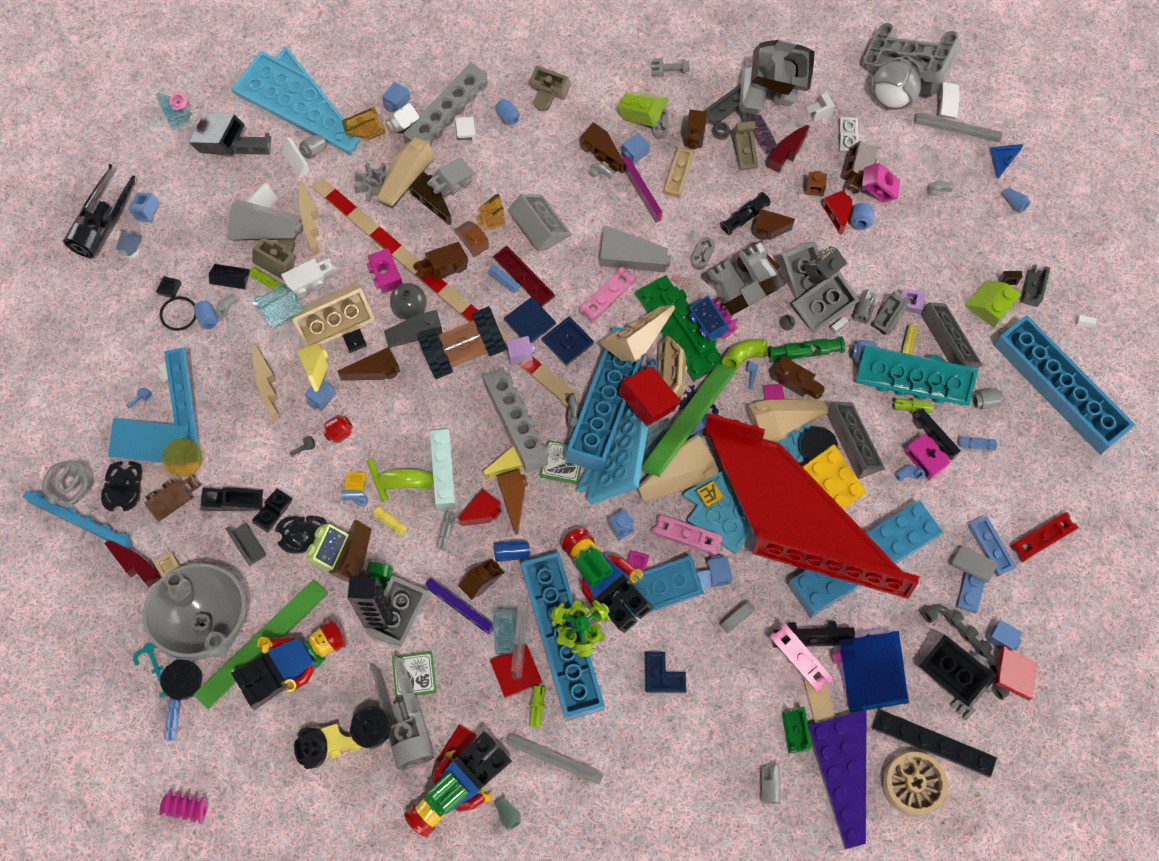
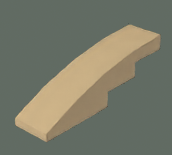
(308, 215)
(263, 379)

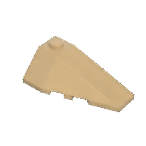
(404, 170)
(639, 336)
(784, 416)
(688, 468)

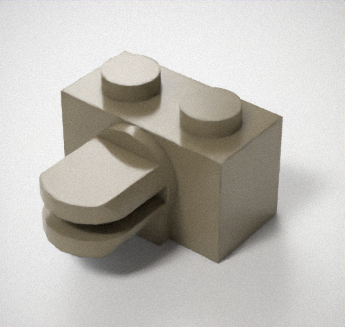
(549, 85)
(274, 256)

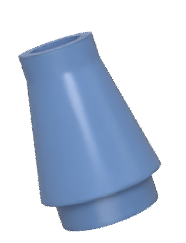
(1017, 200)

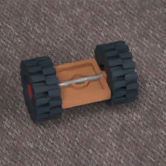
(462, 343)

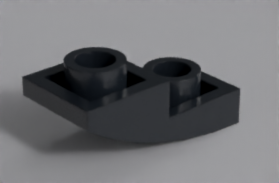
(272, 511)

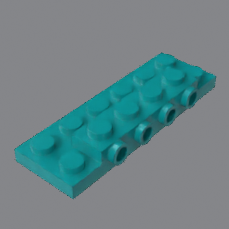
(916, 375)

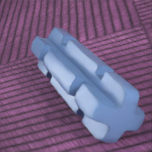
(503, 278)
(977, 443)
(172, 720)

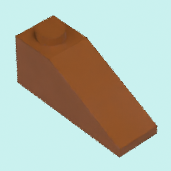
(513, 492)

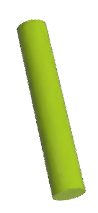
(375, 475)

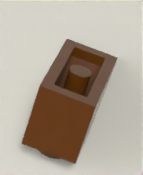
(771, 225)

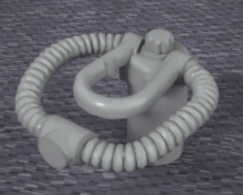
(573, 416)
(77, 471)

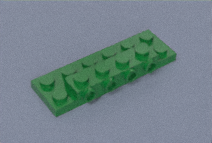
(699, 352)

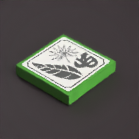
(557, 466)
(420, 671)

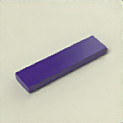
(459, 606)

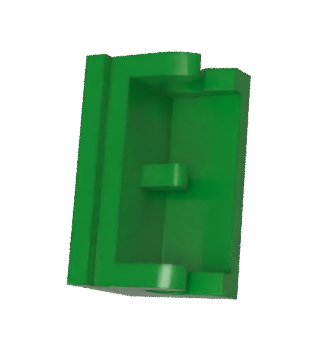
(796, 730)

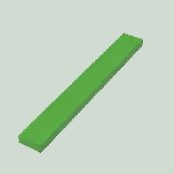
(688, 420)
(277, 627)

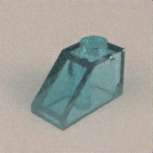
(175, 118)
(504, 629)

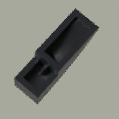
(230, 499)

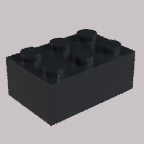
(958, 671)

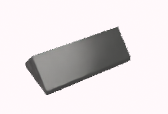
(949, 335)
(854, 439)

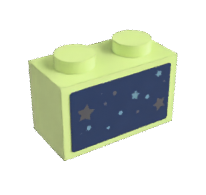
(326, 547)

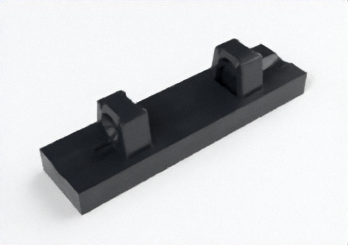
(819, 636)

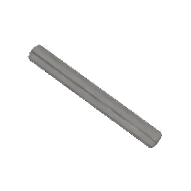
(958, 127)
(554, 758)

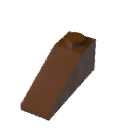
(374, 367)
(353, 553)

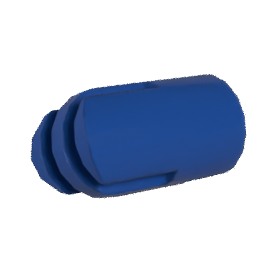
(511, 550)

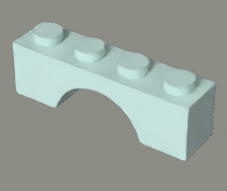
(442, 470)

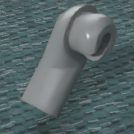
(601, 168)
(223, 305)

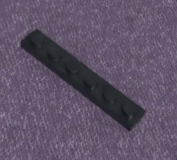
(934, 743)

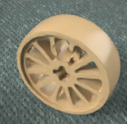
(908, 758)

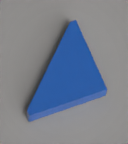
(1003, 156)

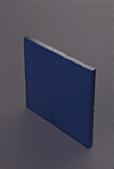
(873, 671)

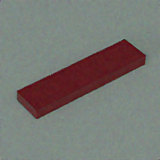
(523, 275)

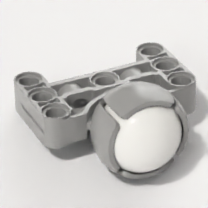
(903, 62)

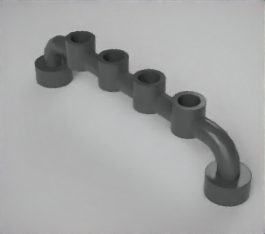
(969, 635)

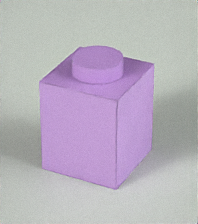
(520, 350)

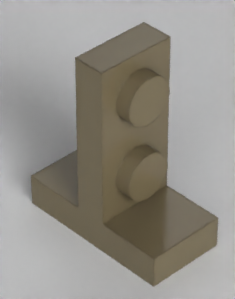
(745, 145)

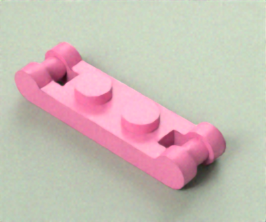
(607, 294)
(687, 534)
(801, 657)

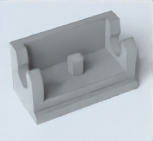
(892, 312)

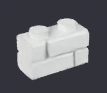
(401, 118)

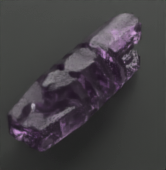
(763, 134)

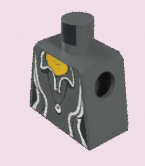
(828, 264)

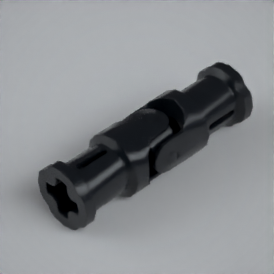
(745, 213)

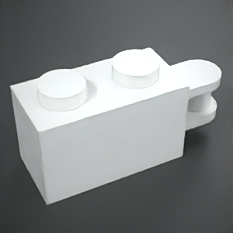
(308, 276)

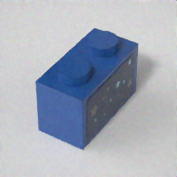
(709, 319)

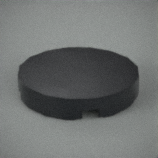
(816, 441)
(181, 679)
(370, 727)
(310, 747)

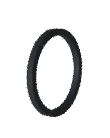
(164, 305)

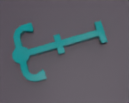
(149, 648)

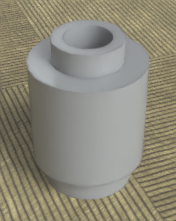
(312, 146)
(987, 398)

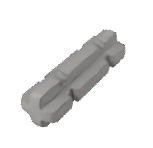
(445, 530)

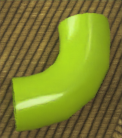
(744, 350)
(406, 479)

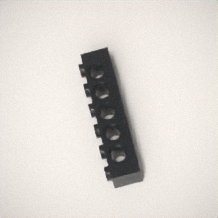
(369, 602)

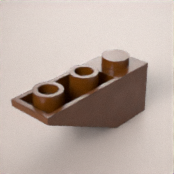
(601, 145)

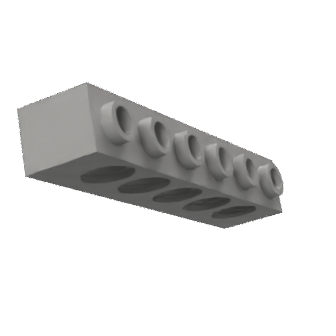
(458, 87)
(501, 392)

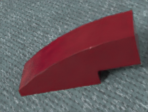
(787, 149)
(133, 563)

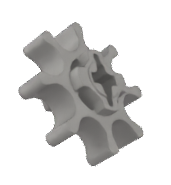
(370, 181)

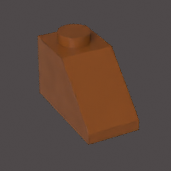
(472, 237)

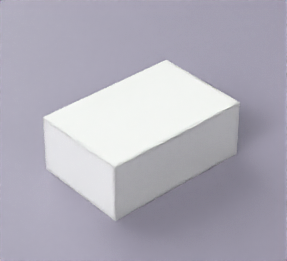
(1086, 321)
(839, 325)

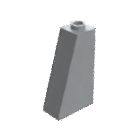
(257, 221)
(632, 252)

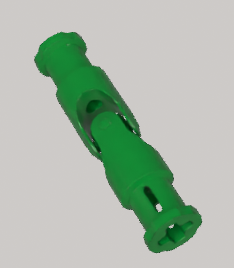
(799, 350)

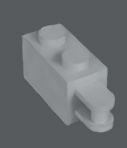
(451, 177)

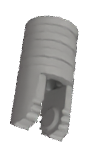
(771, 787)

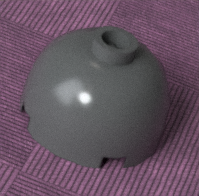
(407, 301)

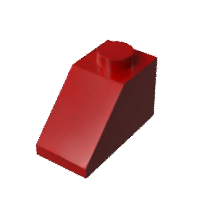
(838, 209)
(481, 510)

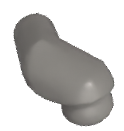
(940, 185)

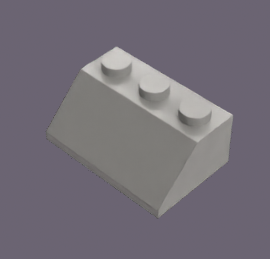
(538, 221)
(405, 603)

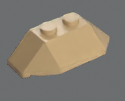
(672, 365)

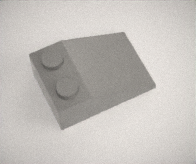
(792, 269)
(826, 301)

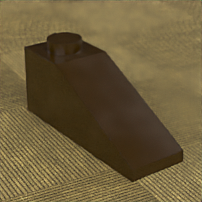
(425, 194)

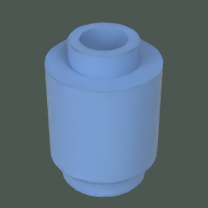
(507, 112)
(205, 315)

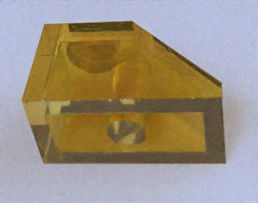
(364, 124)
(491, 214)

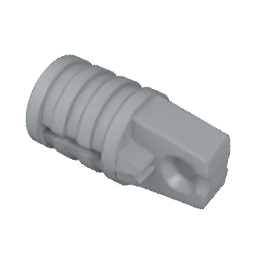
(865, 307)

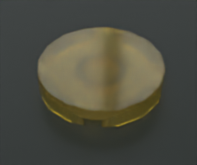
(182, 457)

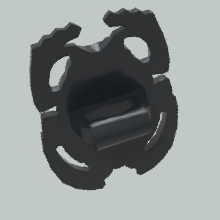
(121, 486)
(298, 533)

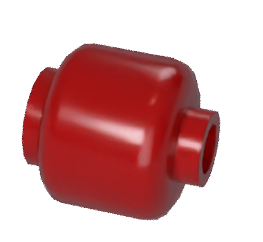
(337, 429)

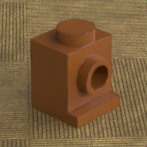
(815, 179)

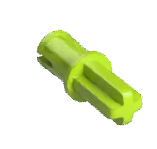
(912, 405)
(537, 707)

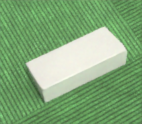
(295, 158)
(264, 196)

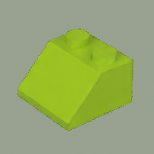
(642, 107)
(993, 301)

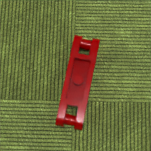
(1044, 536)

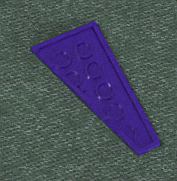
(841, 756)

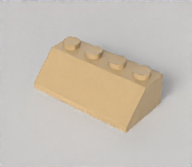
(333, 315)

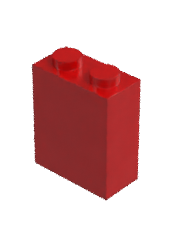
(649, 395)

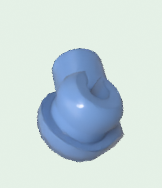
(910, 471)
(357, 496)

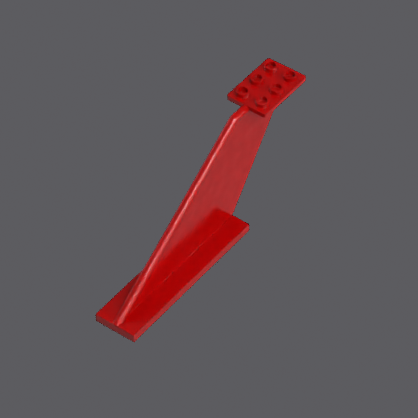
(795, 515)

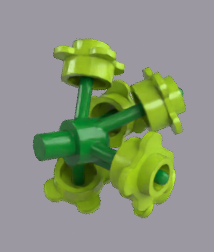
(577, 615)

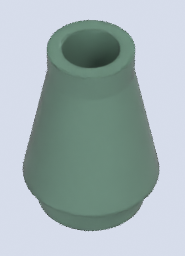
(508, 815)

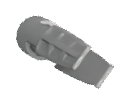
(413, 748)

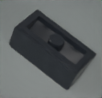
(229, 276)

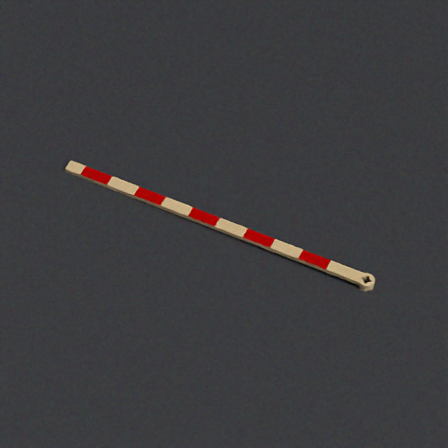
(438, 286)

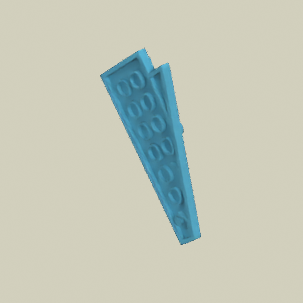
(291, 94)
(624, 462)
(727, 515)

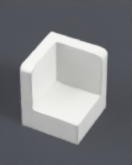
(821, 109)
(466, 128)

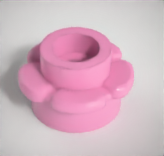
(176, 98)

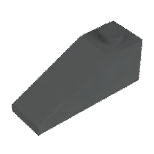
(409, 329)

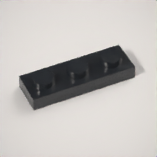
(932, 429)

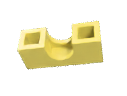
(337, 742)

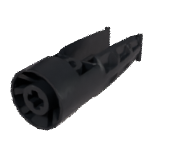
(86, 239)

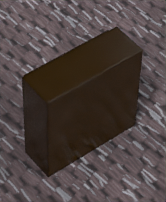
(1011, 277)

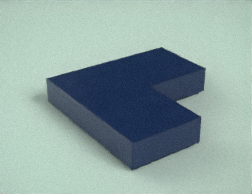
(659, 680)

